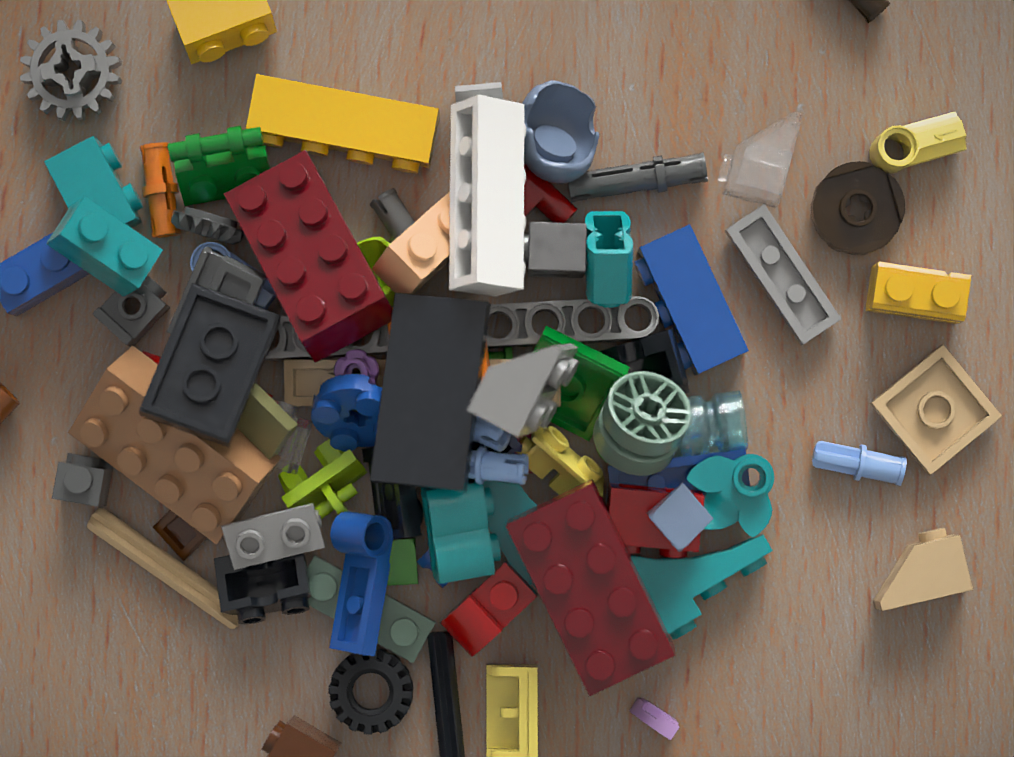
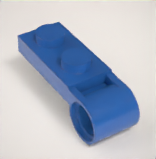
(364, 580)

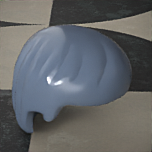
(559, 132)

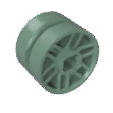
(642, 423)

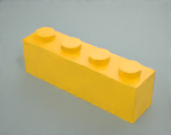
(343, 122)

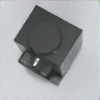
(133, 327)
(83, 480)

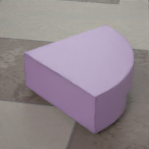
(655, 718)

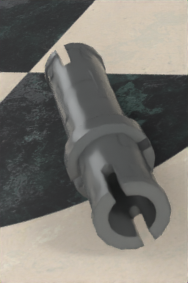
(639, 177)

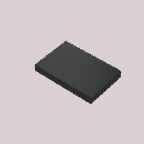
(210, 365)

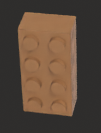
(182, 471)

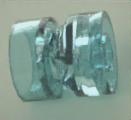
(717, 424)

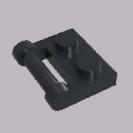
(396, 504)

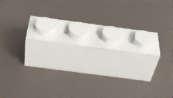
(487, 196)

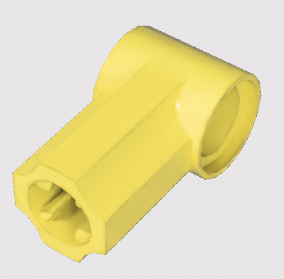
(920, 142)

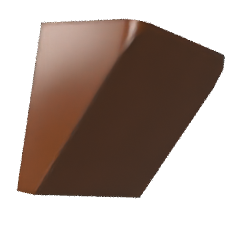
(179, 534)

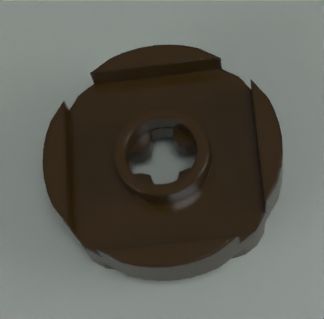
(871, 185)

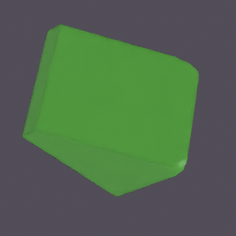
(403, 562)

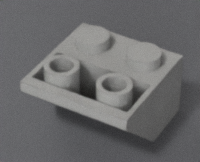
(521, 390)

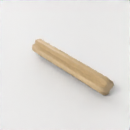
(159, 564)

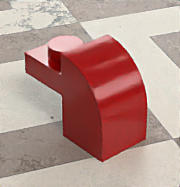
(489, 609)

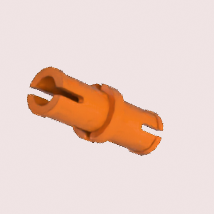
(159, 189)

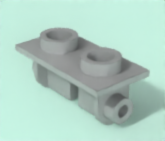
(273, 536)

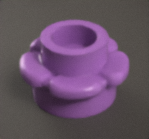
(357, 359)

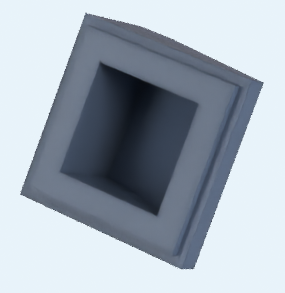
(680, 516)

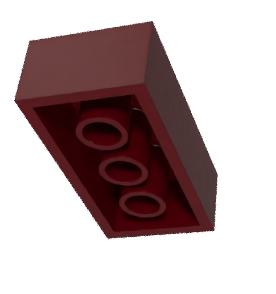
(310, 256)
(591, 587)

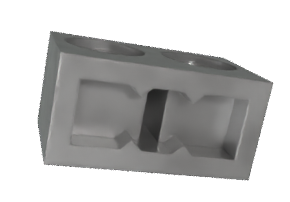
(555, 250)

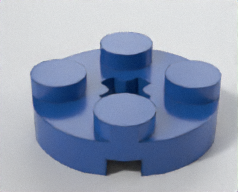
(334, 415)

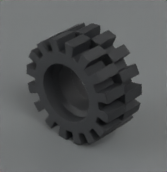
(366, 719)

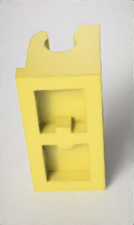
(511, 710)

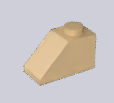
(926, 571)

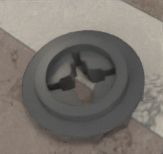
(207, 225)

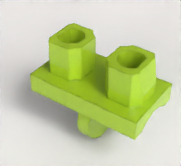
(329, 486)

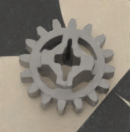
(51, 74)

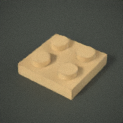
(935, 409)

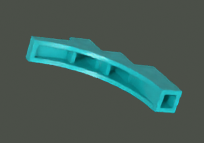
(669, 581)

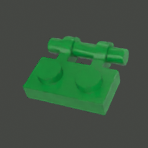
(217, 163)

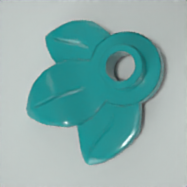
(729, 498)

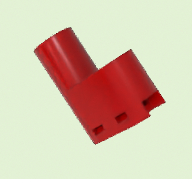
(546, 198)

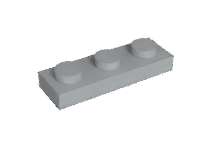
(782, 274)

